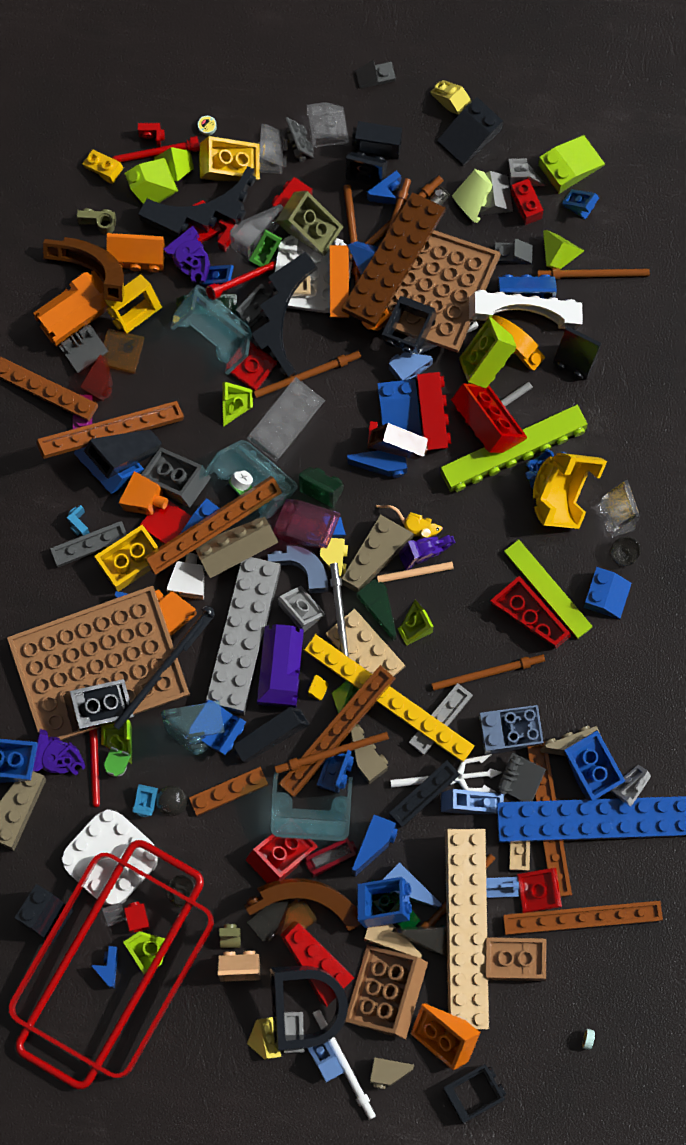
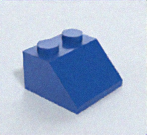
(607, 593)

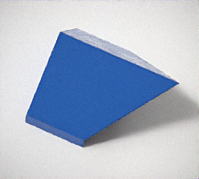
(362, 254)

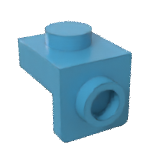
(76, 525)
(145, 800)

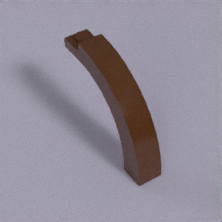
(91, 257)
(309, 890)

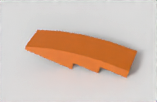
(339, 280)

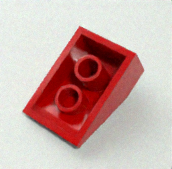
(279, 856)

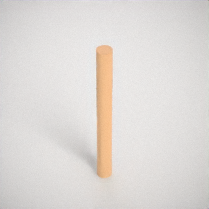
(415, 572)

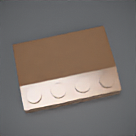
(386, 991)

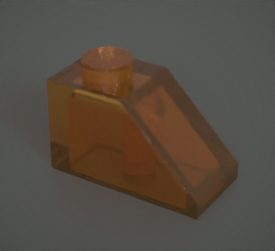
(299, 912)

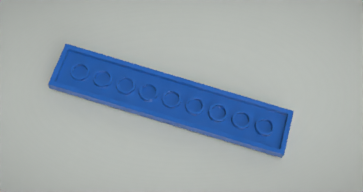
(591, 819)

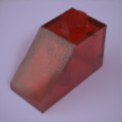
(99, 379)

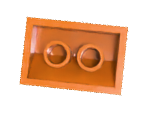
(137, 251)

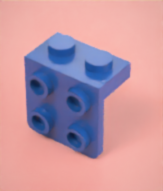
(232, 728)
(334, 770)

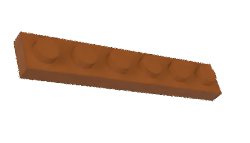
(47, 390)

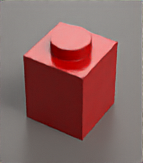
(136, 917)

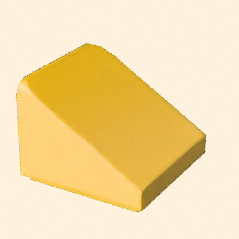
(317, 688)

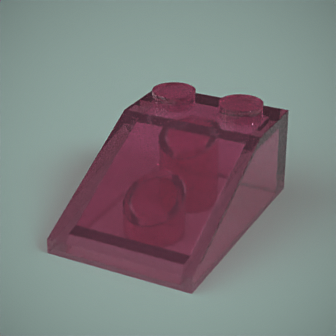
(306, 524)

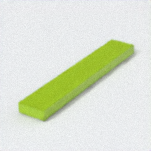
(548, 589)

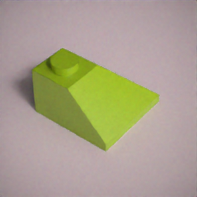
(151, 181)

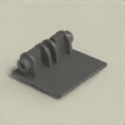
(297, 138)
(83, 348)
(521, 778)

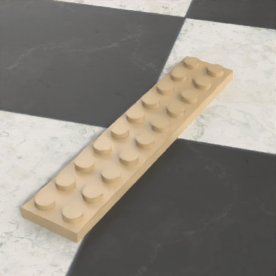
(467, 925)

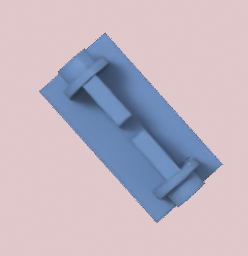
(502, 887)

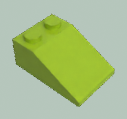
(570, 163)

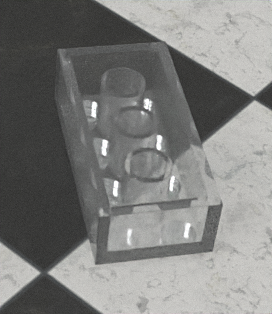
(285, 419)

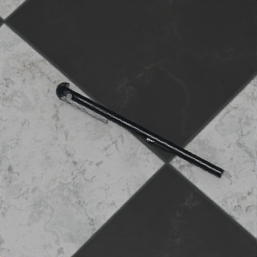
(184, 644)

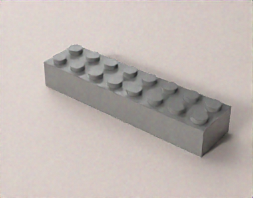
(244, 634)

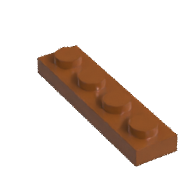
(228, 791)

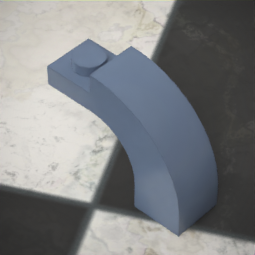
(307, 562)

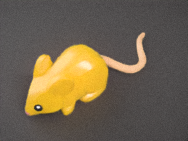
(417, 525)

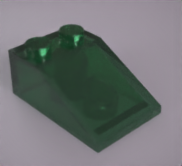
(320, 486)

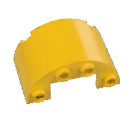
(559, 487)

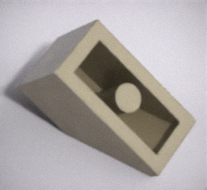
(388, 1072)

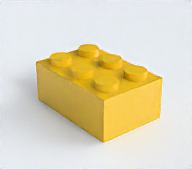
(125, 559)

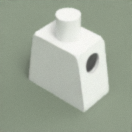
(188, 578)

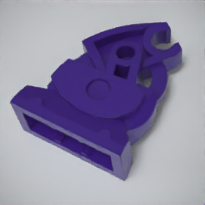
(189, 253)
(423, 550)
(54, 755)

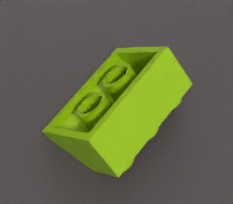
(487, 353)

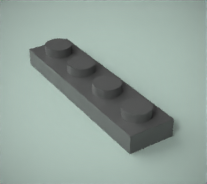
(88, 544)

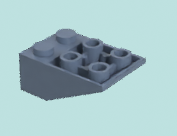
(510, 729)

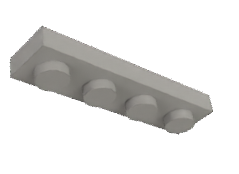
(445, 714)

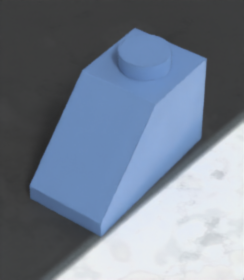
(409, 365)
(326, 1061)

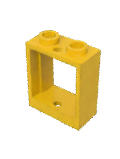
(141, 311)

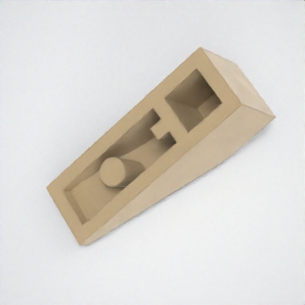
(385, 938)

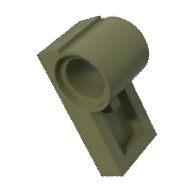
(91, 217)
(230, 936)

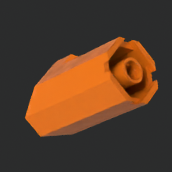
(72, 308)

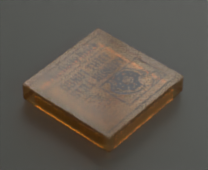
(123, 350)

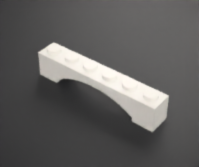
(561, 312)

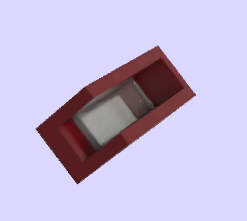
(330, 857)

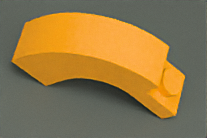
(526, 346)

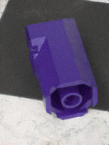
(280, 666)

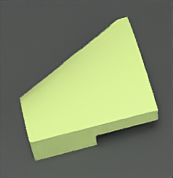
(473, 194)

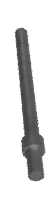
(336, 583)

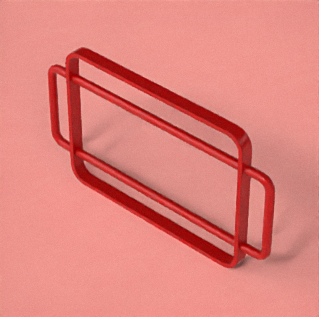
(29, 1025)

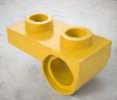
(103, 165)

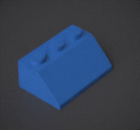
(527, 286)
(114, 483)

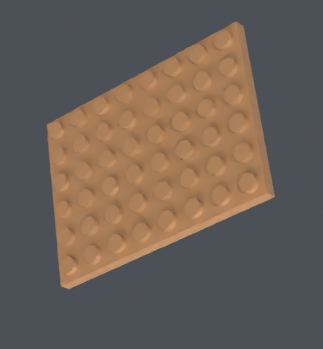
(96, 647)

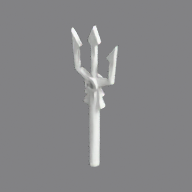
(490, 773)

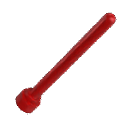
(191, 144)
(215, 290)
(94, 768)

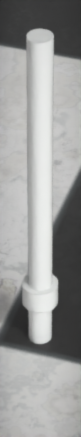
(362, 1099)

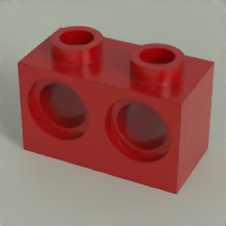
(526, 201)

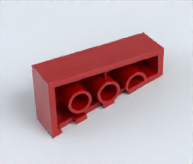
(432, 410)
(527, 609)
(311, 953)

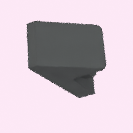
(373, 74)
(516, 252)

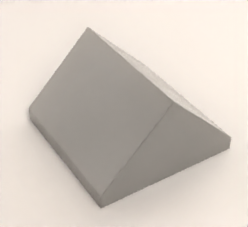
(499, 197)
(300, 608)

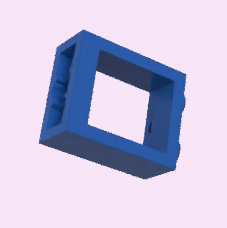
(365, 909)

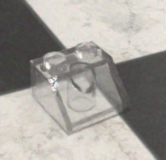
(327, 124)
(272, 150)

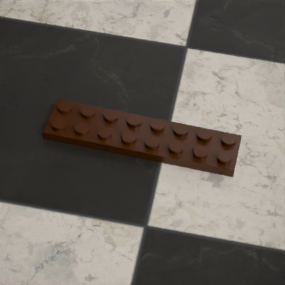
(393, 259)

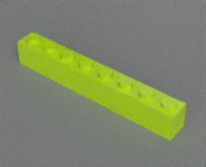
(539, 437)

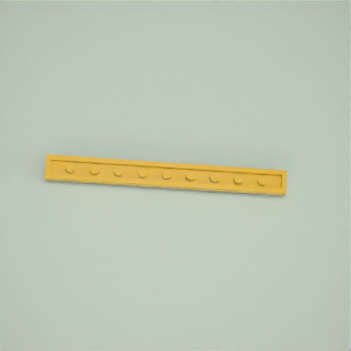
(391, 699)

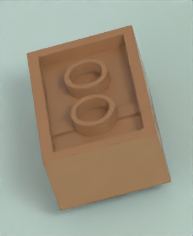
(516, 959)

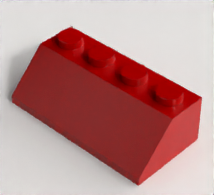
(488, 418)

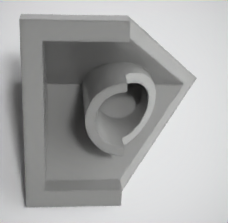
(521, 170)

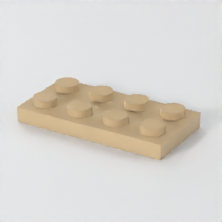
(365, 645)

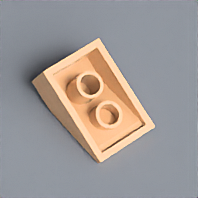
(239, 967)

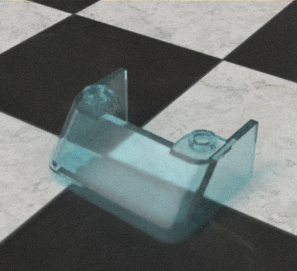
(216, 324)
(245, 457)
(192, 723)
(307, 823)

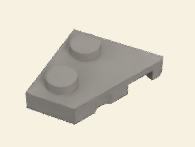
(633, 785)

